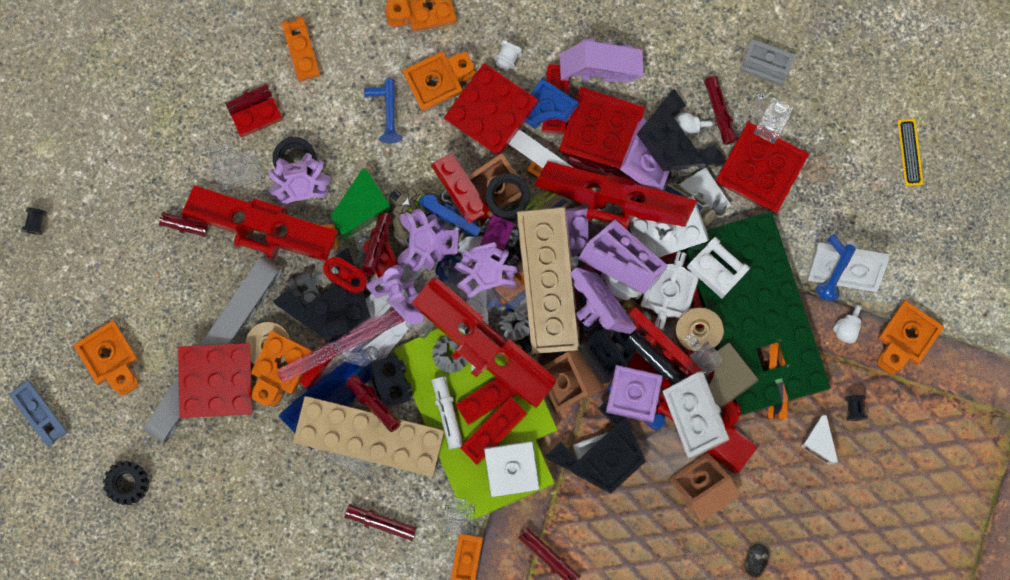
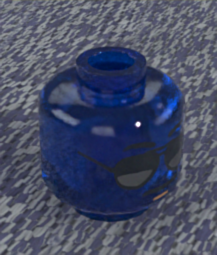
(446, 267)

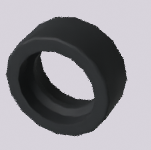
(293, 142)
(507, 178)

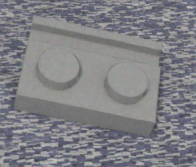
(767, 62)

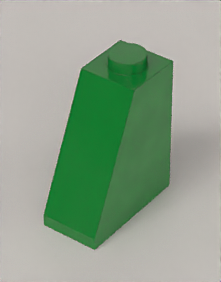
(359, 206)

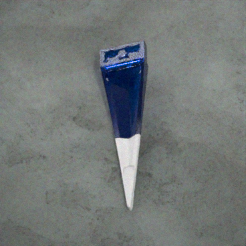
(333, 385)

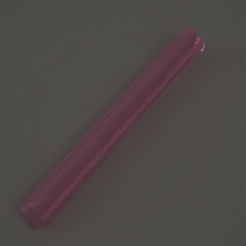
(339, 346)

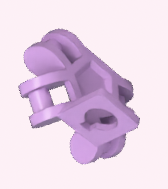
(297, 181)
(427, 241)
(486, 271)
(397, 298)

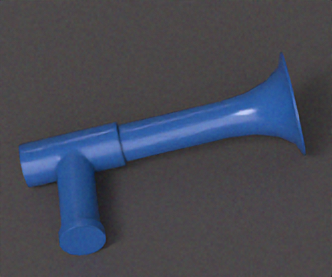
(390, 134)
(828, 290)

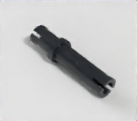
(652, 356)

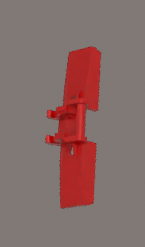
(575, 185)
(219, 210)
(521, 371)
(732, 453)

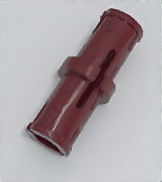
(248, 99)
(183, 224)

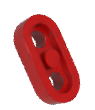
(346, 275)

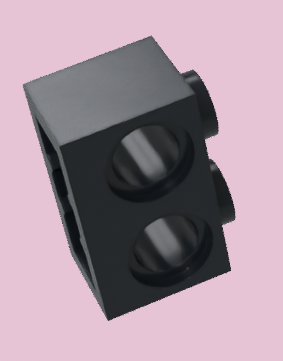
(383, 383)

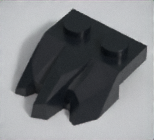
(605, 350)

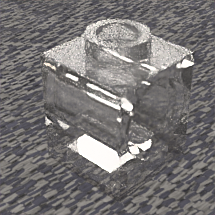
(459, 516)

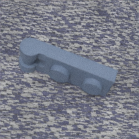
(37, 412)

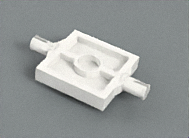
(672, 292)

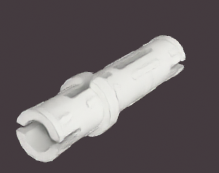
(447, 413)

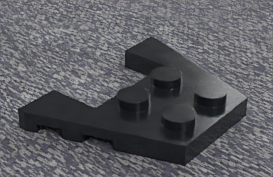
(670, 144)
(328, 306)
(609, 460)

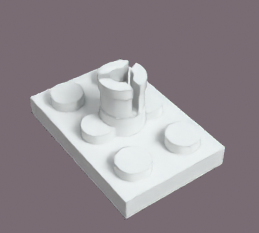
(668, 238)
(862, 272)
(695, 415)

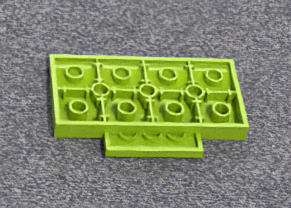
(466, 477)

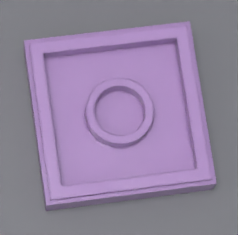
(634, 393)

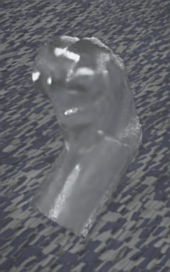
(360, 256)
(363, 357)

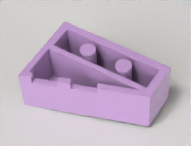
(602, 60)
(623, 258)

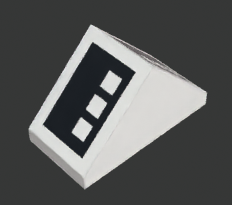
(820, 442)

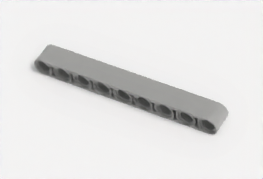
(224, 331)

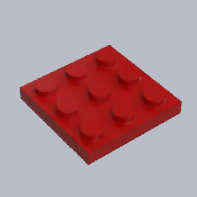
(491, 109)
(601, 129)
(762, 169)
(214, 380)

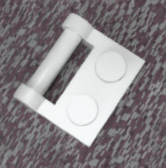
(713, 272)

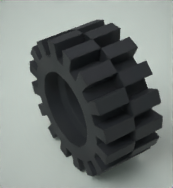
(115, 473)

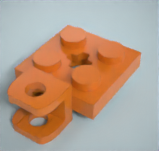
(420, 18)
(449, 75)
(902, 348)
(267, 367)
(110, 369)

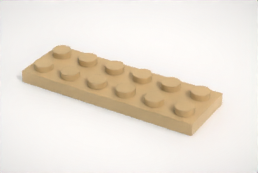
(548, 280)
(364, 437)

